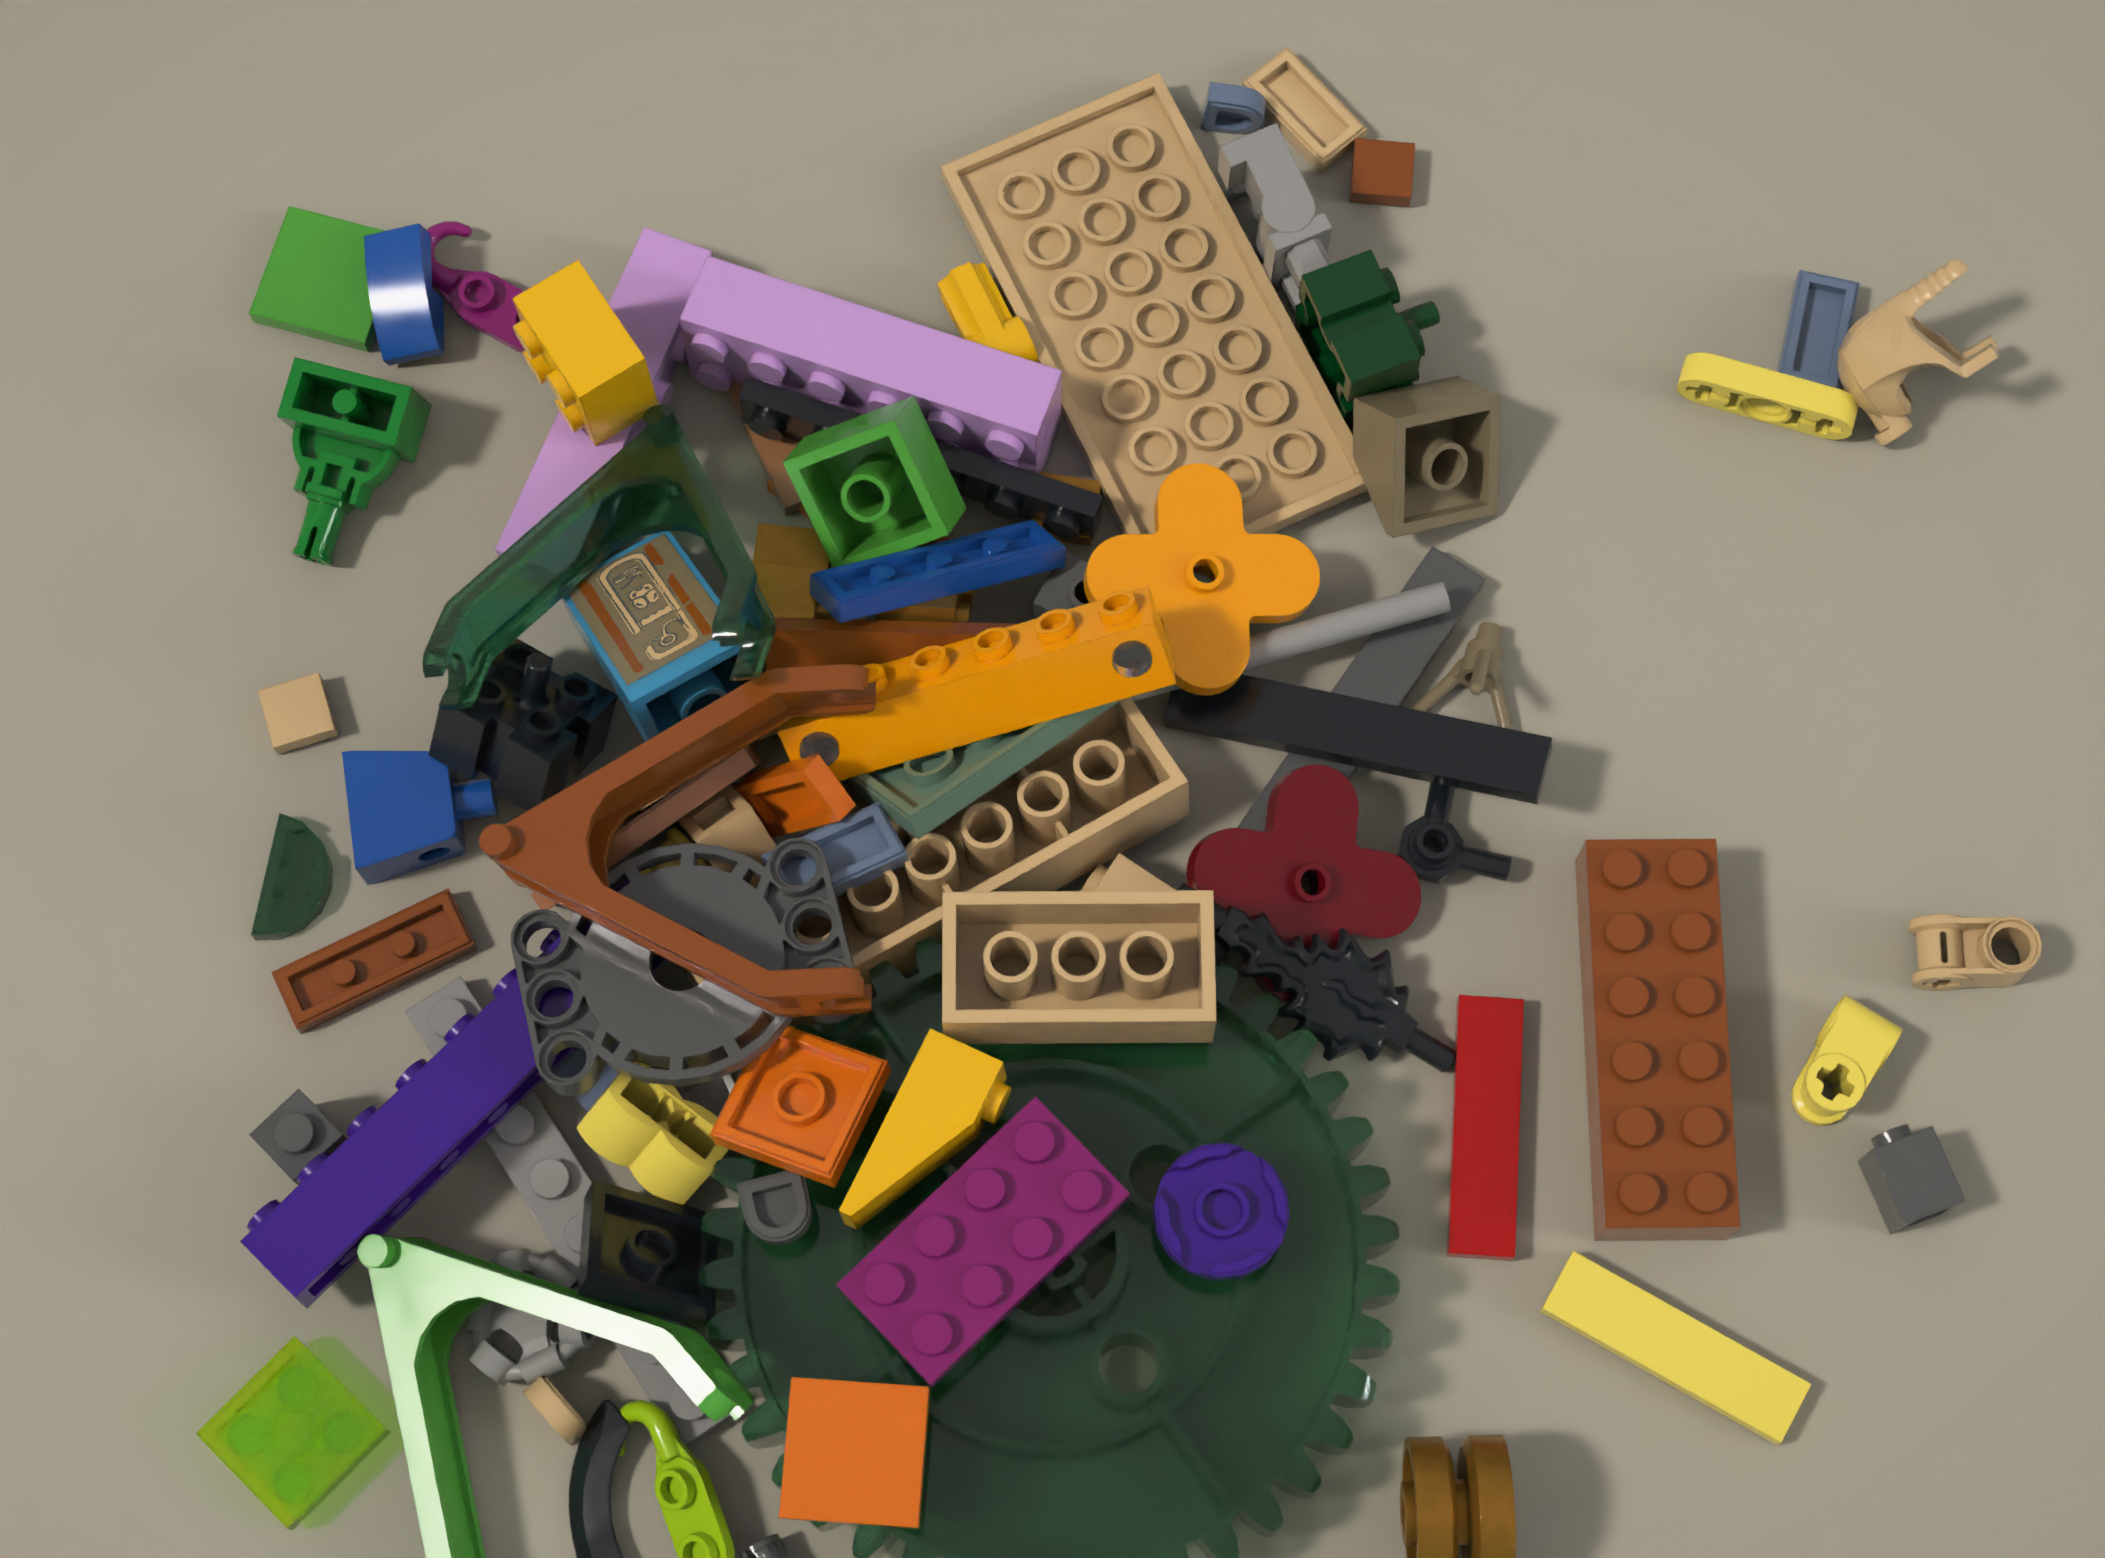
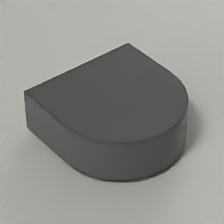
(777, 1207)

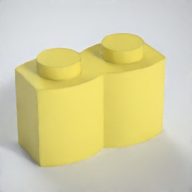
(654, 1135)

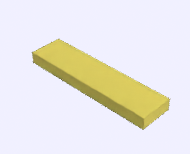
(1675, 1348)

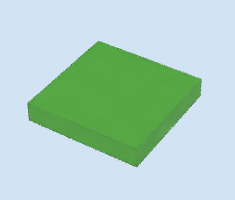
(318, 281)

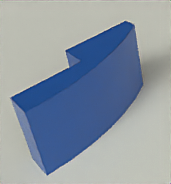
(401, 294)

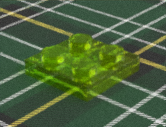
(293, 1433)

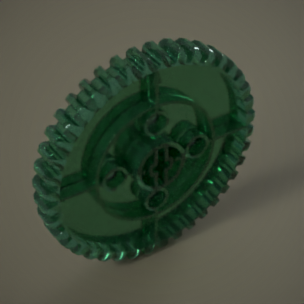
(1023, 1430)

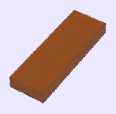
(374, 961)

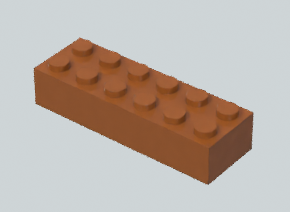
(1656, 1041)

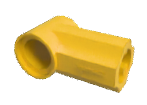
(982, 313)

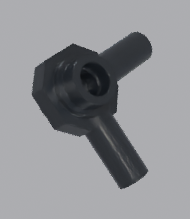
(1437, 849)

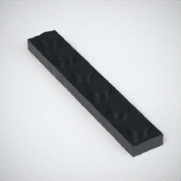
(998, 485)

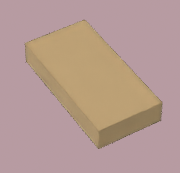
(1306, 110)

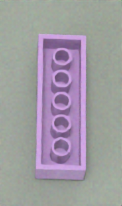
(866, 359)

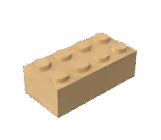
(1078, 967)

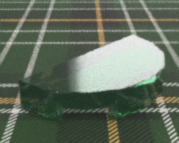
(294, 882)

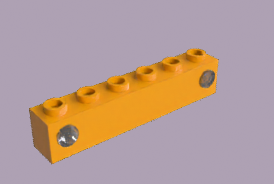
(995, 684)

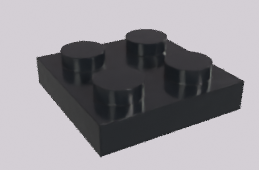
(645, 1255)

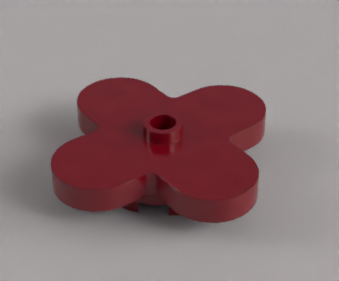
(1313, 833)

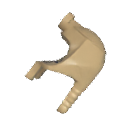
(1893, 342)

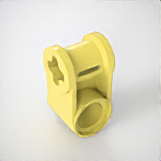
(1848, 1056)

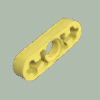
(1767, 396)

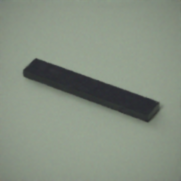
(1368, 736)

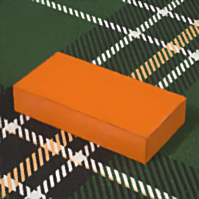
(795, 795)

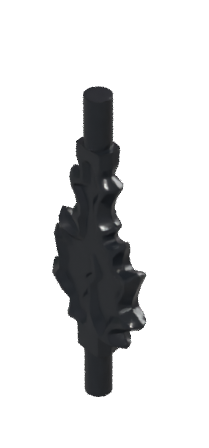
(1333, 990)

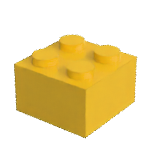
(583, 354)

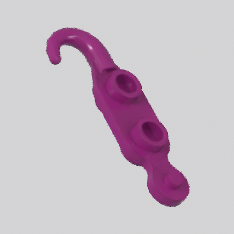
(476, 296)

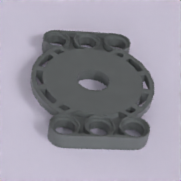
(663, 1027)

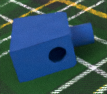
(408, 811)

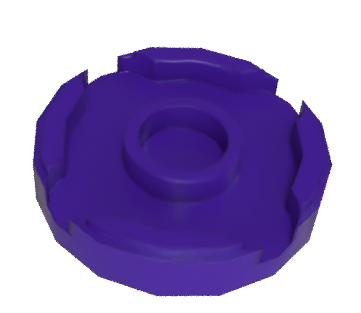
(1221, 1211)

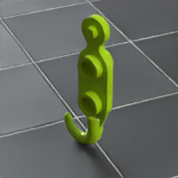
(682, 1488)

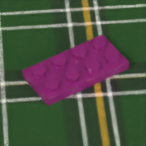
(983, 1241)

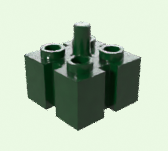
(1356, 332)

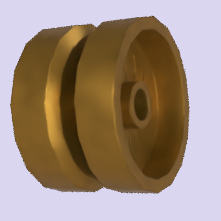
(1463, 1511)

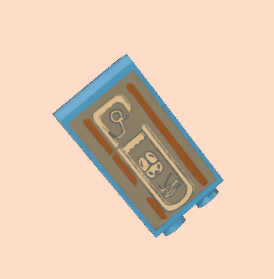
(651, 632)

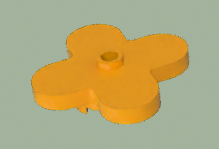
(1204, 533)

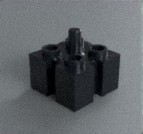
(526, 727)

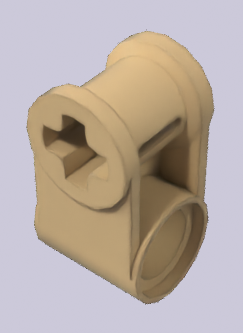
(1959, 954)

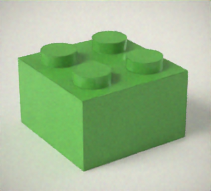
(875, 484)

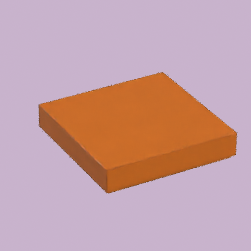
(802, 1105)
(854, 1452)

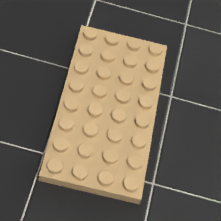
(1153, 311)

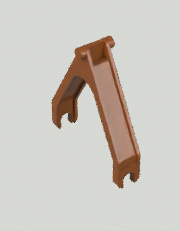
(567, 838)

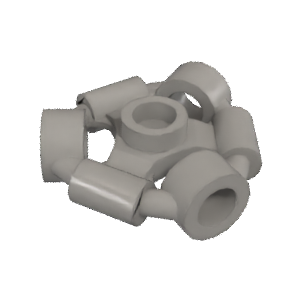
(540, 1353)

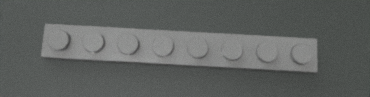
(554, 1191)

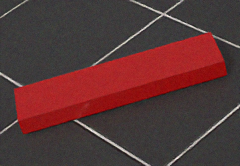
(1485, 1128)

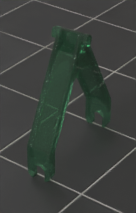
(637, 493)

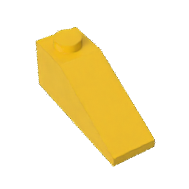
(930, 1120)

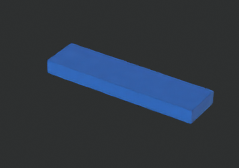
(936, 570)

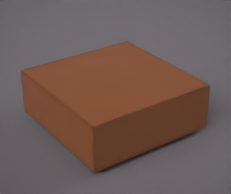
(1382, 172)

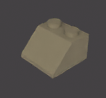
(1429, 453)

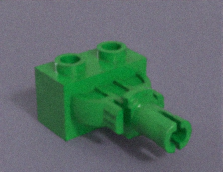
(346, 443)

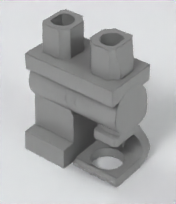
(1288, 233)

